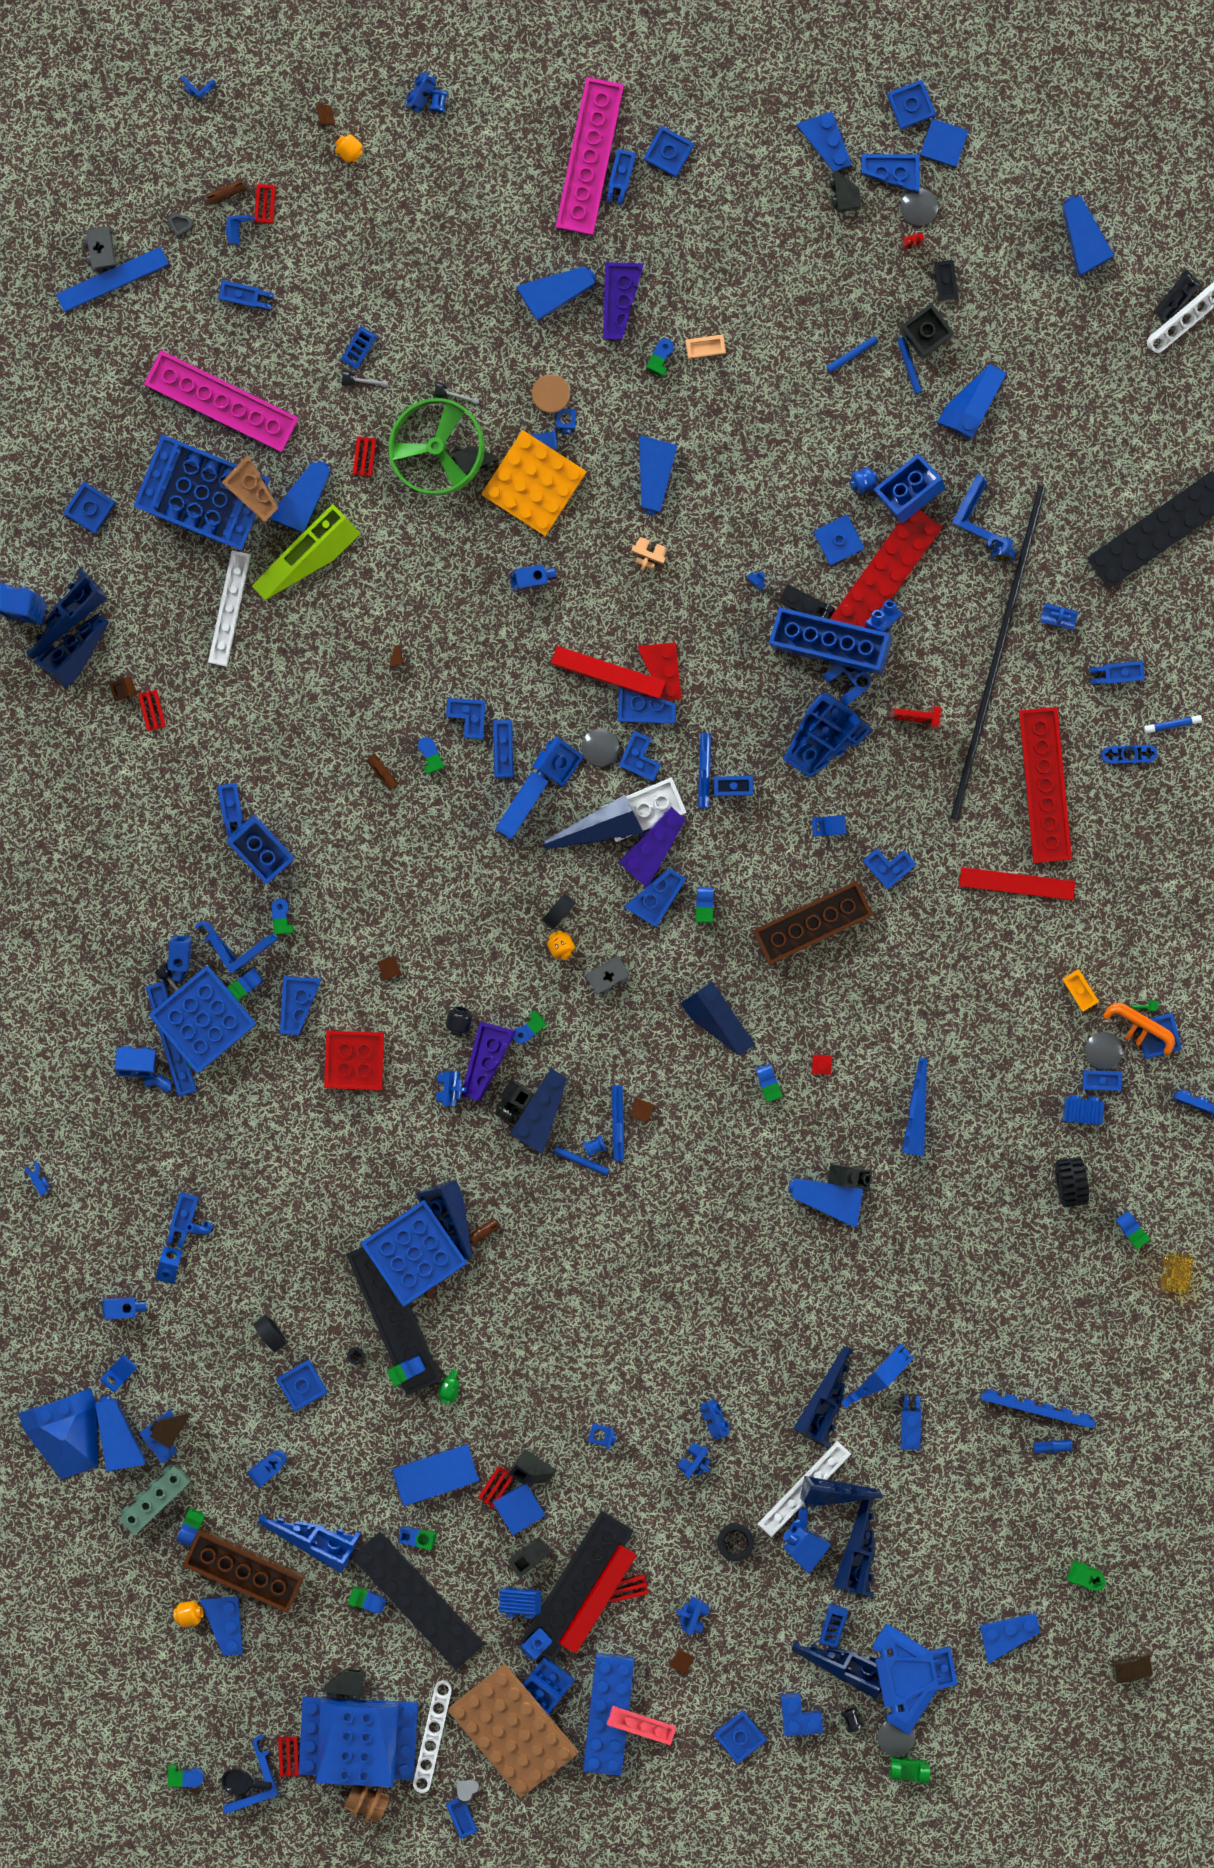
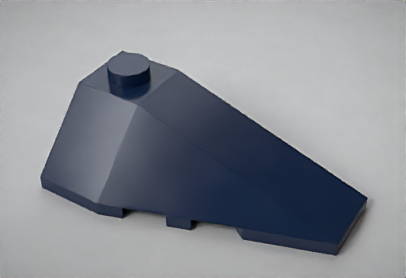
(68, 659)
(714, 1015)

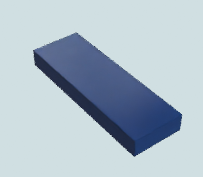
(503, 749)

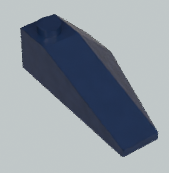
(449, 1208)
(828, 1492)

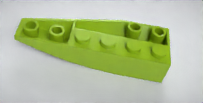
(310, 552)

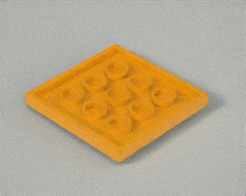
(534, 483)

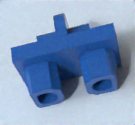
(1059, 616)
(883, 619)
(452, 1088)
(689, 1467)
(690, 1615)

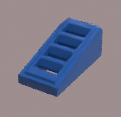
(368, 334)
(837, 1610)

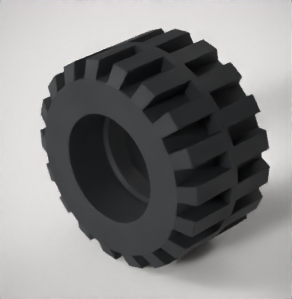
(1072, 1182)

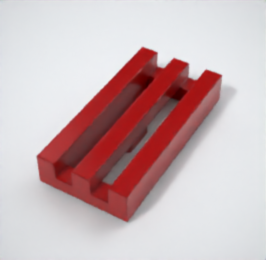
(263, 220)
(916, 238)
(372, 454)
(144, 711)
(504, 1473)
(631, 1595)
(296, 1758)

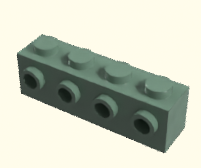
(155, 1499)

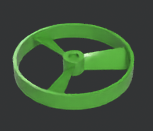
(451, 415)

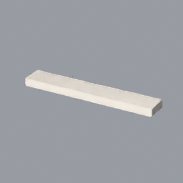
(229, 608)
(791, 1500)

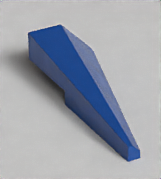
(915, 1129)
(327, 1546)

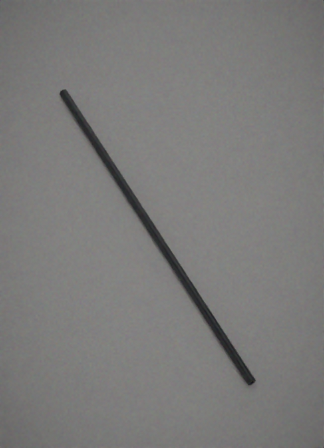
(998, 652)

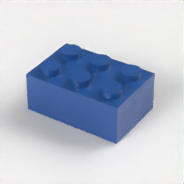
(909, 488)
(260, 849)

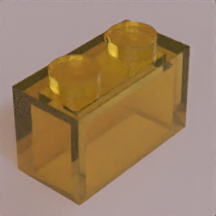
(1177, 1272)

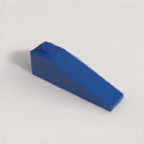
(969, 407)

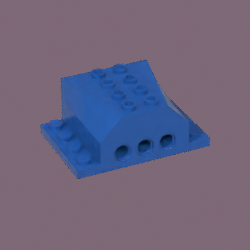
(189, 492)
(358, 1740)

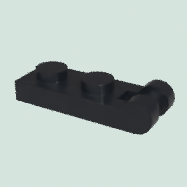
(1177, 296)
(804, 603)

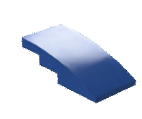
(435, 1475)
(548, 1683)

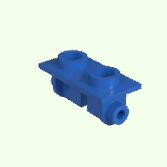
(423, 85)
(718, 1427)

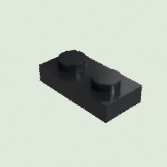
(945, 280)

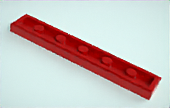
(608, 673)
(1017, 883)
(597, 1598)

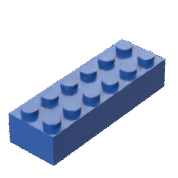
(22, 604)
(830, 641)
(610, 1688)

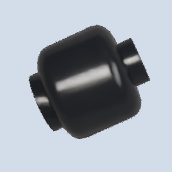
(458, 1020)

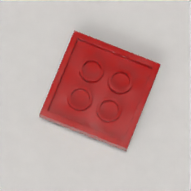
(354, 1060)

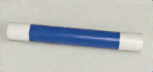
(1173, 724)

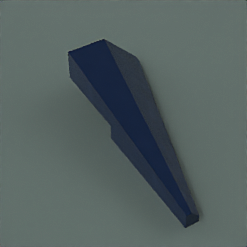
(78, 603)
(609, 822)
(818, 1415)
(855, 1566)
(846, 1665)

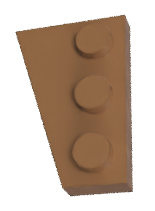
(250, 489)

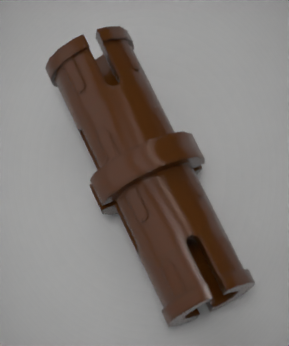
(225, 192)
(382, 772)
(483, 1231)

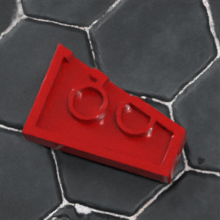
(663, 664)

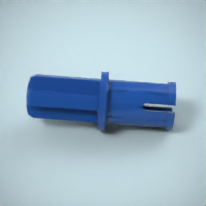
(1052, 1446)

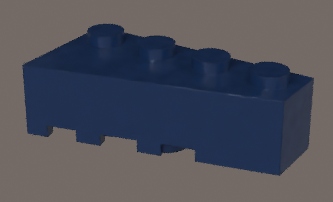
(539, 1114)

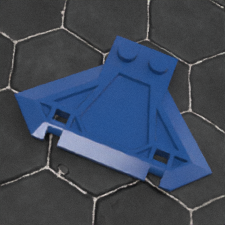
(910, 1676)

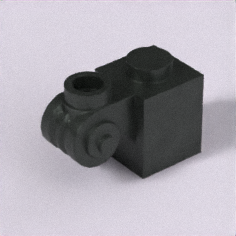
(513, 1097)

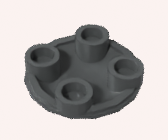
(919, 208)
(600, 747)
(1103, 1050)
(894, 1741)

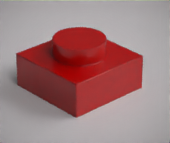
(821, 1064)

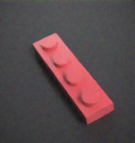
(641, 1725)

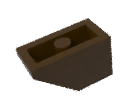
(168, 1428)
(1131, 1669)

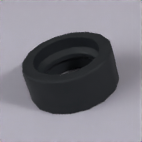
(558, 911)
(270, 1333)
(733, 1556)

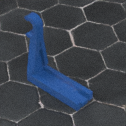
(965, 510)
(226, 954)
(882, 1376)
(267, 1775)

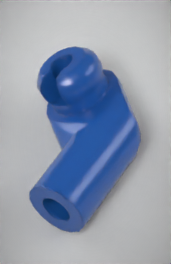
(160, 1081)

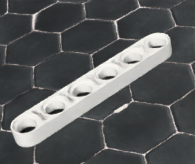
(1176, 320)
(432, 1736)

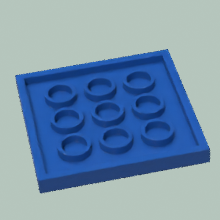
(202, 1019)
(413, 1253)

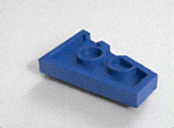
(827, 140)
(893, 169)
(643, 709)
(656, 897)
(296, 1002)
(225, 1622)
(1007, 1634)

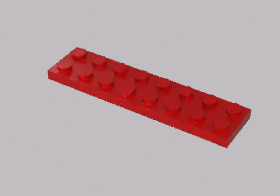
(887, 569)
(1045, 785)

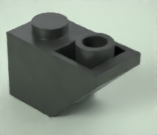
(846, 193)
(467, 457)
(849, 1176)
(531, 1469)
(529, 1556)
(347, 1682)

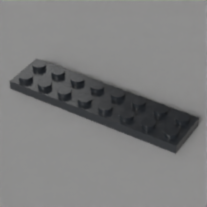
(1155, 532)
(395, 1323)
(578, 1580)
(418, 1600)

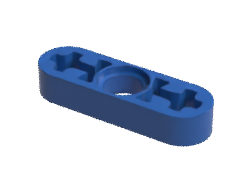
(1114, 749)

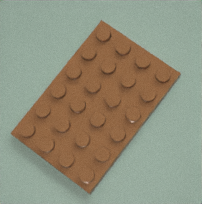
(512, 1730)

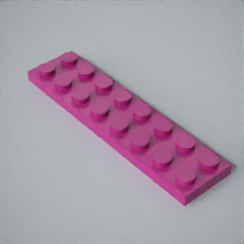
(589, 156)
(221, 401)

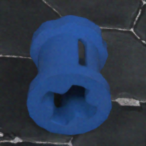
(441, 96)
(594, 1146)

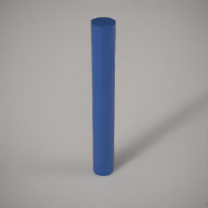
(853, 353)
(909, 365)
(582, 1161)

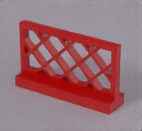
(931, 717)

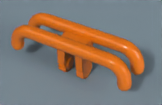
(1142, 1021)

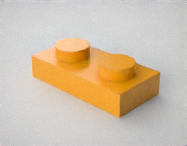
(1080, 990)

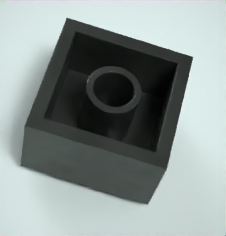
(926, 331)

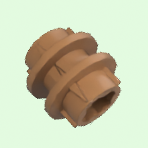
(367, 1802)

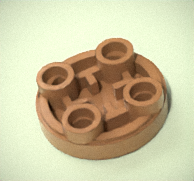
(550, 393)

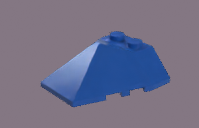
(824, 734)
(65, 1432)

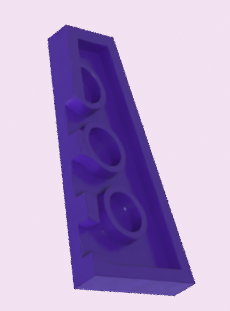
(619, 294)
(652, 847)
(486, 1056)

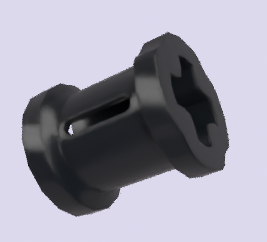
(852, 1719)

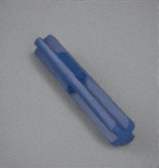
(704, 770)
(617, 1125)

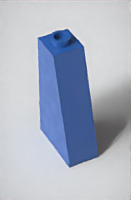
(1085, 237)
(555, 291)
(655, 469)
(302, 499)
(522, 804)
(831, 1199)
(117, 1437)

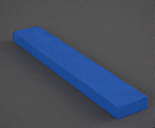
(112, 279)
(178, 1065)

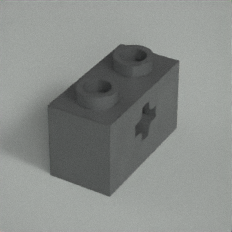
(106, 258)
(596, 976)

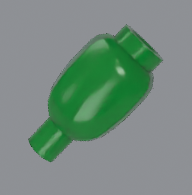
(449, 1388)

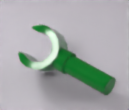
(1152, 1006)

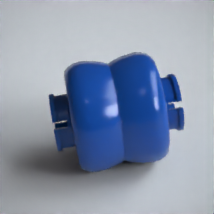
(863, 480)

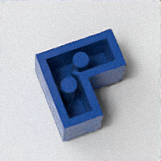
(797, 1721)

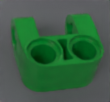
(1081, 1575)
(909, 1770)

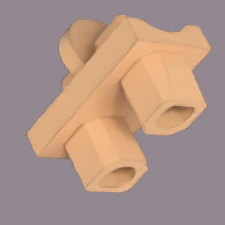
(656, 556)

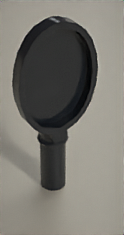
(240, 1782)

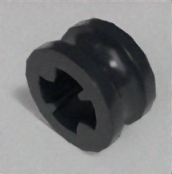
(360, 1359)

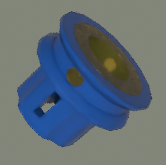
(997, 554)

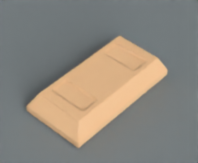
(705, 346)

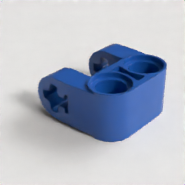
(852, 677)
(266, 1469)

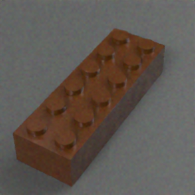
(812, 922)
(243, 1570)

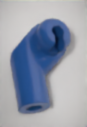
(198, 1229)
(801, 1521)

